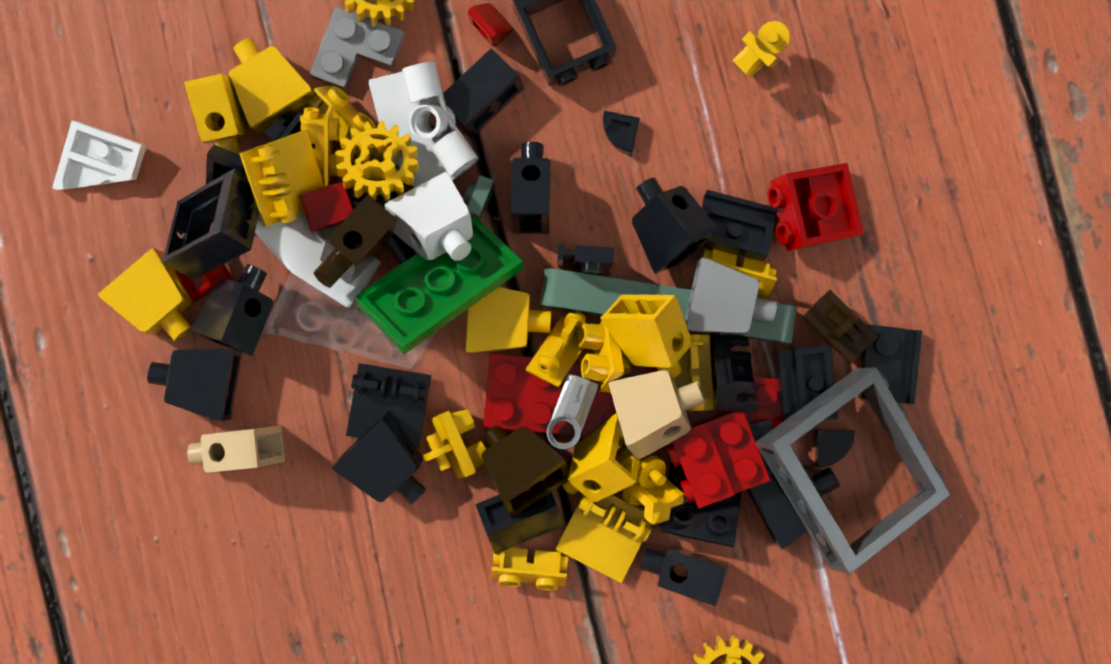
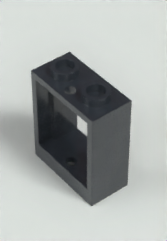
(567, 72)
(234, 215)

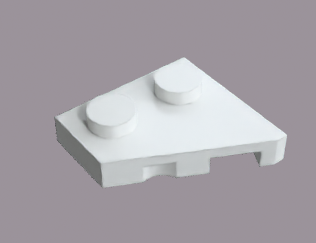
(97, 158)

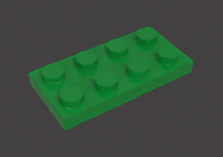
(430, 293)

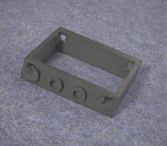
(806, 500)

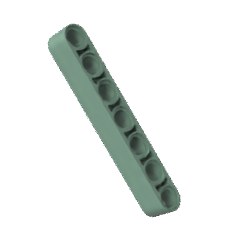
(597, 293)

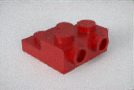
(815, 207)
(718, 459)

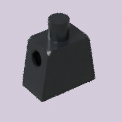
(531, 190)
(670, 225)
(235, 312)
(199, 381)
(382, 462)
(777, 510)
(703, 578)

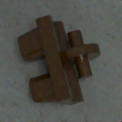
(840, 326)

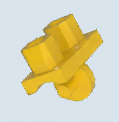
(761, 49)
(608, 358)
(462, 458)
(653, 491)

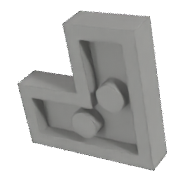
(350, 39)

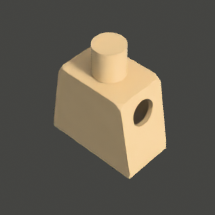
(653, 410)
(238, 449)

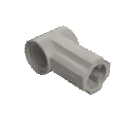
(572, 408)

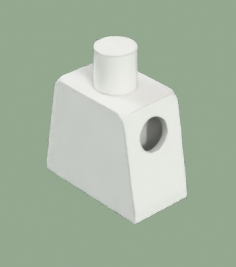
(433, 219)

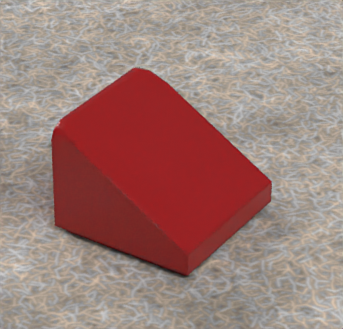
(489, 23)
(326, 206)
(203, 284)

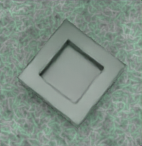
(478, 196)

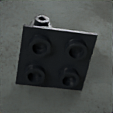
(390, 390)
(711, 523)

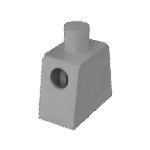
(725, 301)

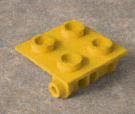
(280, 175)
(605, 535)

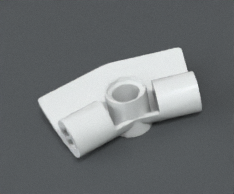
(408, 101)
(301, 254)

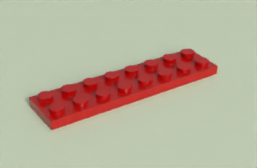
(524, 400)

